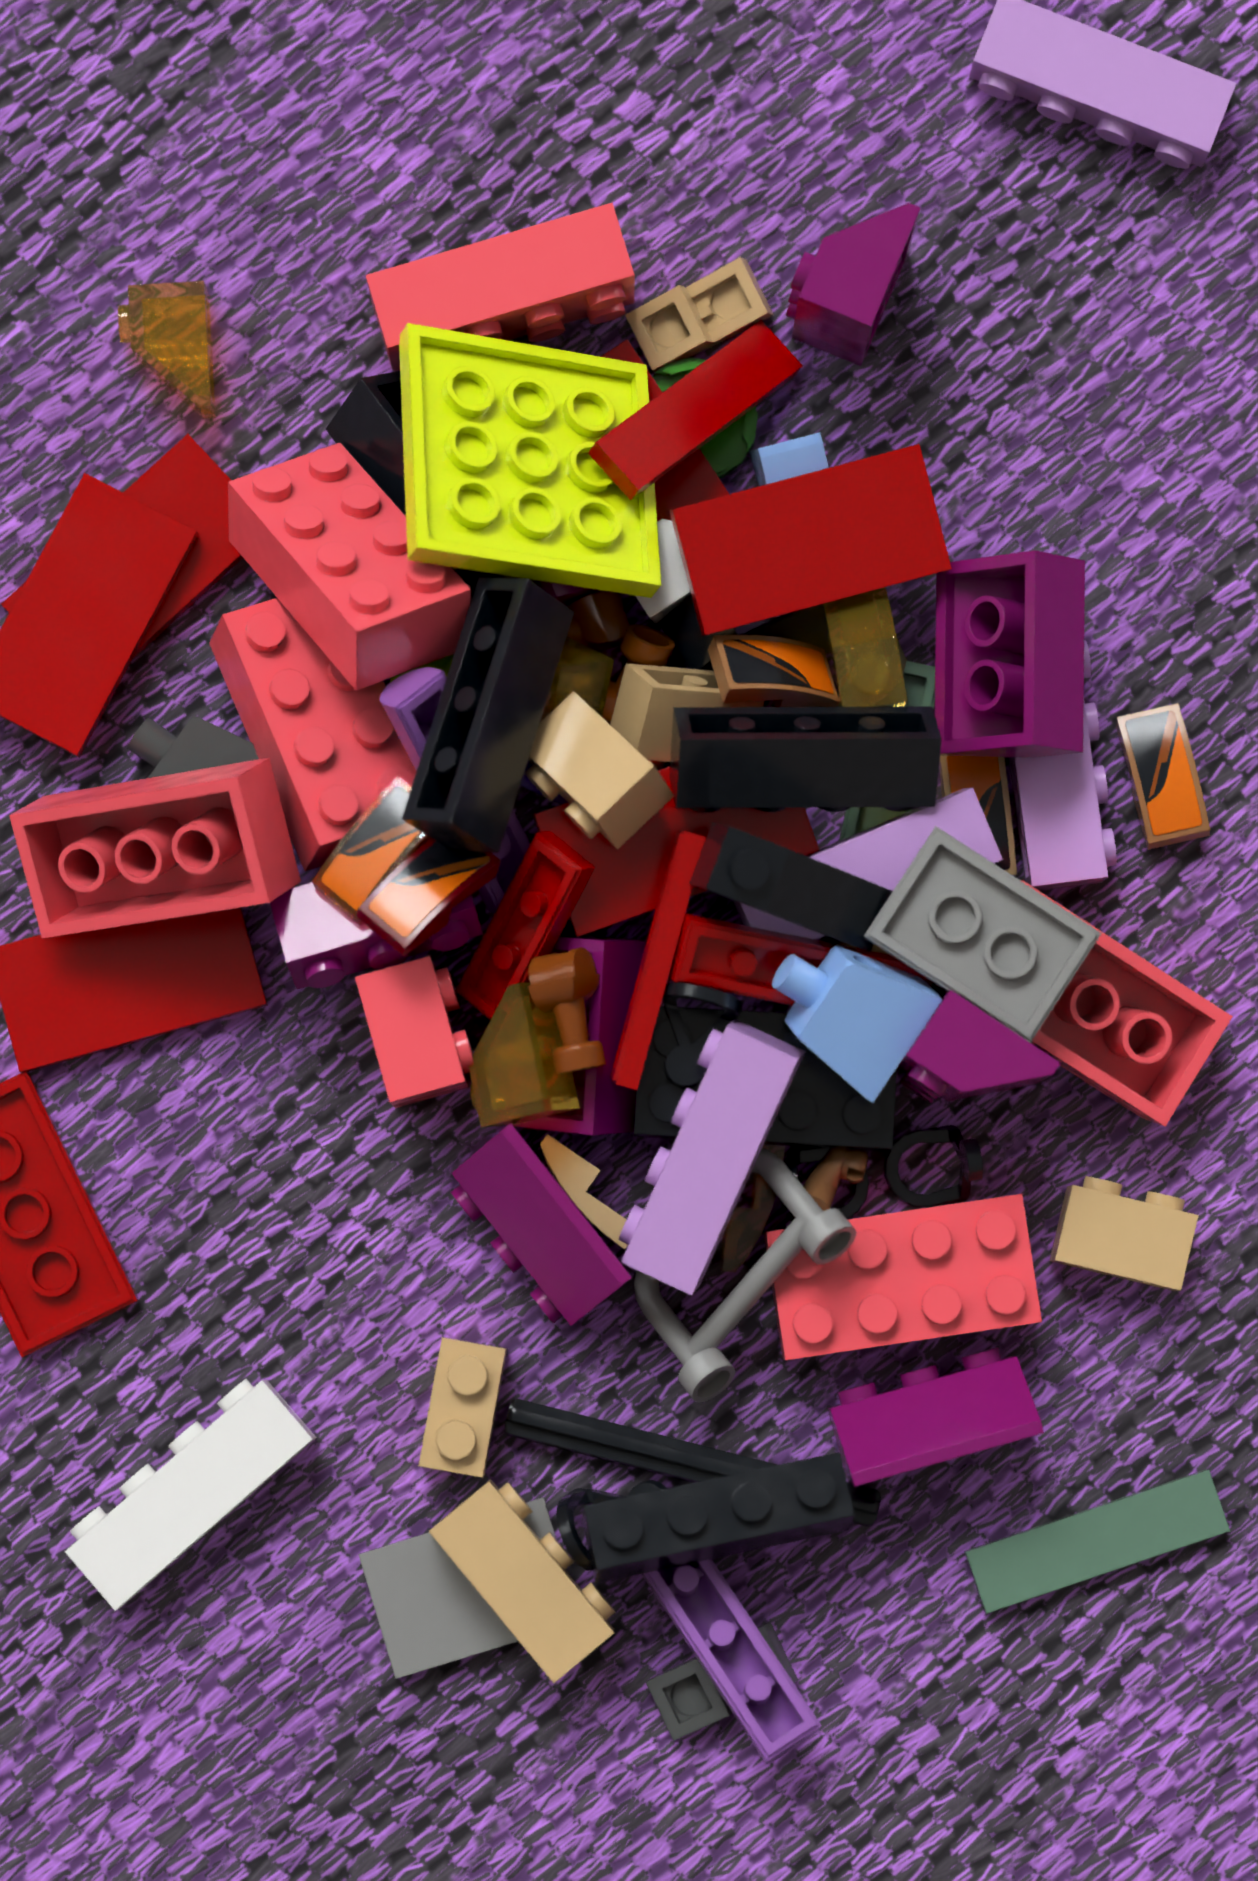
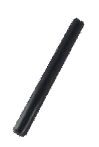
(648, 1450)

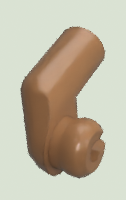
(836, 1165)

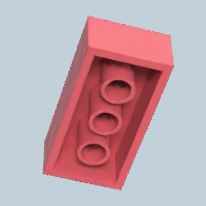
(512, 282)
(341, 565)
(323, 737)
(155, 848)
(1131, 1030)
(911, 1280)

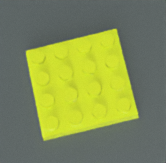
(505, 465)

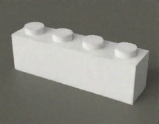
(190, 1493)

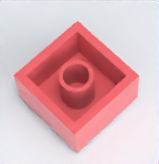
(413, 1030)

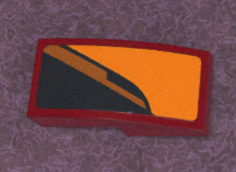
(422, 892)

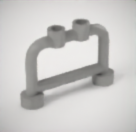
(819, 1232)

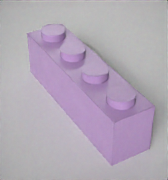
(1102, 82)
(1060, 812)
(889, 848)
(711, 1156)

